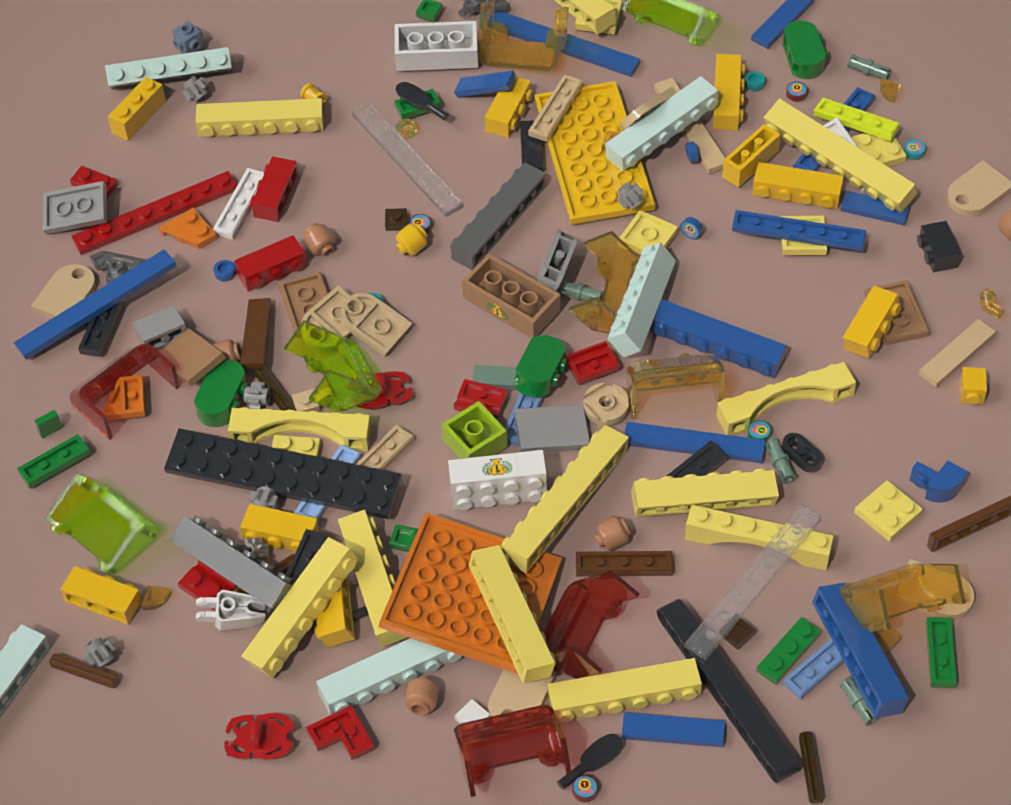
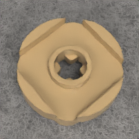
(605, 415)

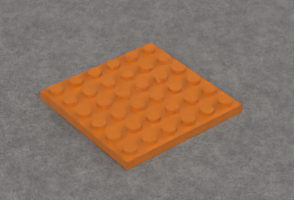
(441, 601)

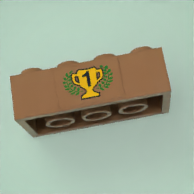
(511, 295)

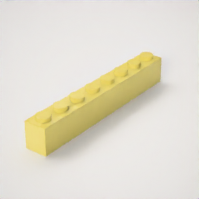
(841, 156)
(564, 498)

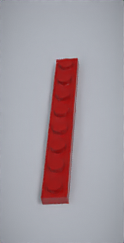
(154, 213)

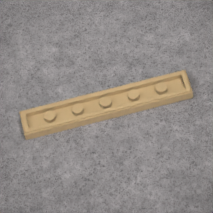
(708, 151)

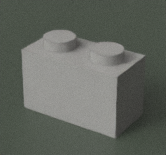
(159, 328)

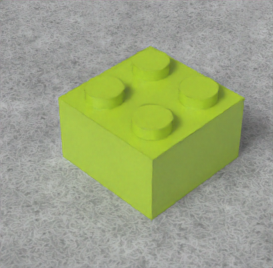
(474, 433)

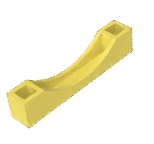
(826, 384)
(259, 424)
(716, 526)

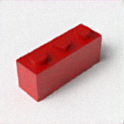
(274, 189)
(270, 263)

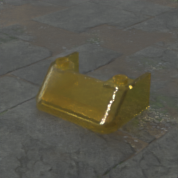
(498, 51)
(616, 266)
(674, 373)
(902, 591)

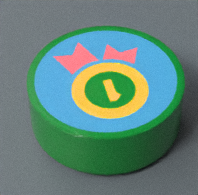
(759, 430)

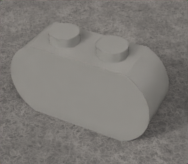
(556, 259)

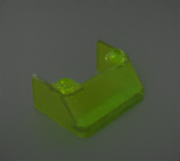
(675, 16)
(346, 373)

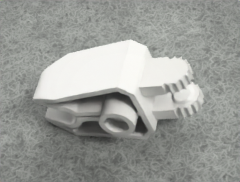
(232, 610)

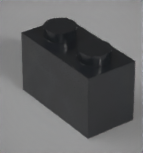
(939, 246)

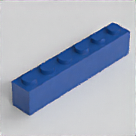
(718, 338)
(860, 654)

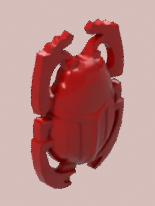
(390, 390)
(260, 736)

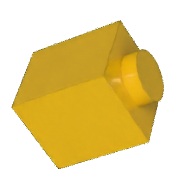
(973, 385)

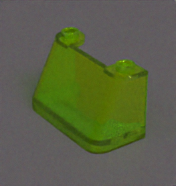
(101, 523)

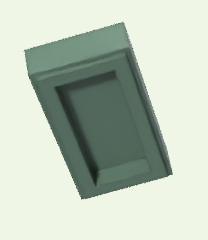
(495, 376)

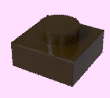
(395, 219)
(739, 634)

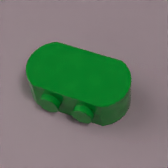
(804, 49)
(540, 366)
(220, 393)

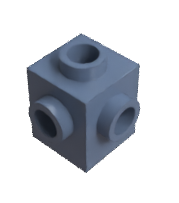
(188, 38)

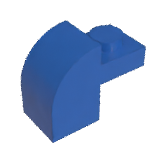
(941, 485)

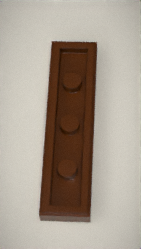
(256, 333)
(969, 524)
(624, 563)

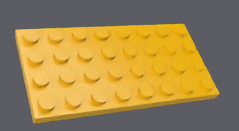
(582, 170)

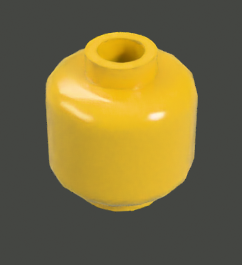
(411, 239)

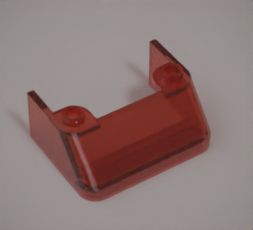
(103, 382)
(579, 618)
(510, 740)

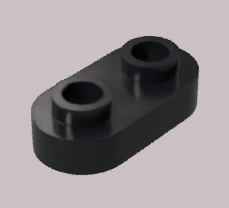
(803, 453)

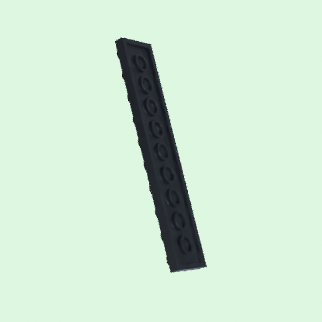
(284, 471)

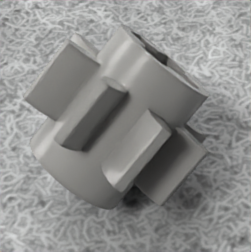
(194, 88)
(630, 195)
(257, 395)
(264, 497)
(257, 547)
(99, 651)

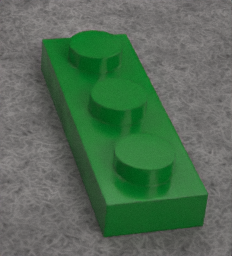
(53, 461)
(788, 651)
(940, 652)

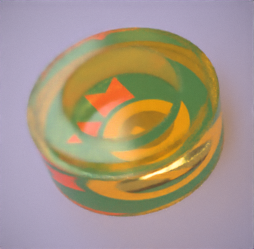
(406, 128)

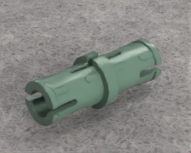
(868, 67)
(578, 291)
(780, 460)
(857, 700)

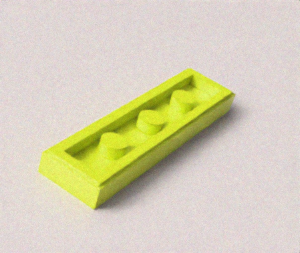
(857, 119)

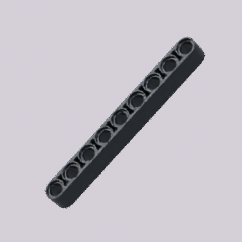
(731, 696)

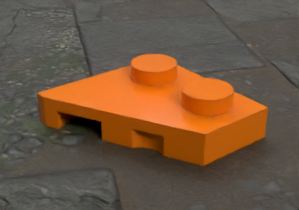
(189, 229)
(127, 399)

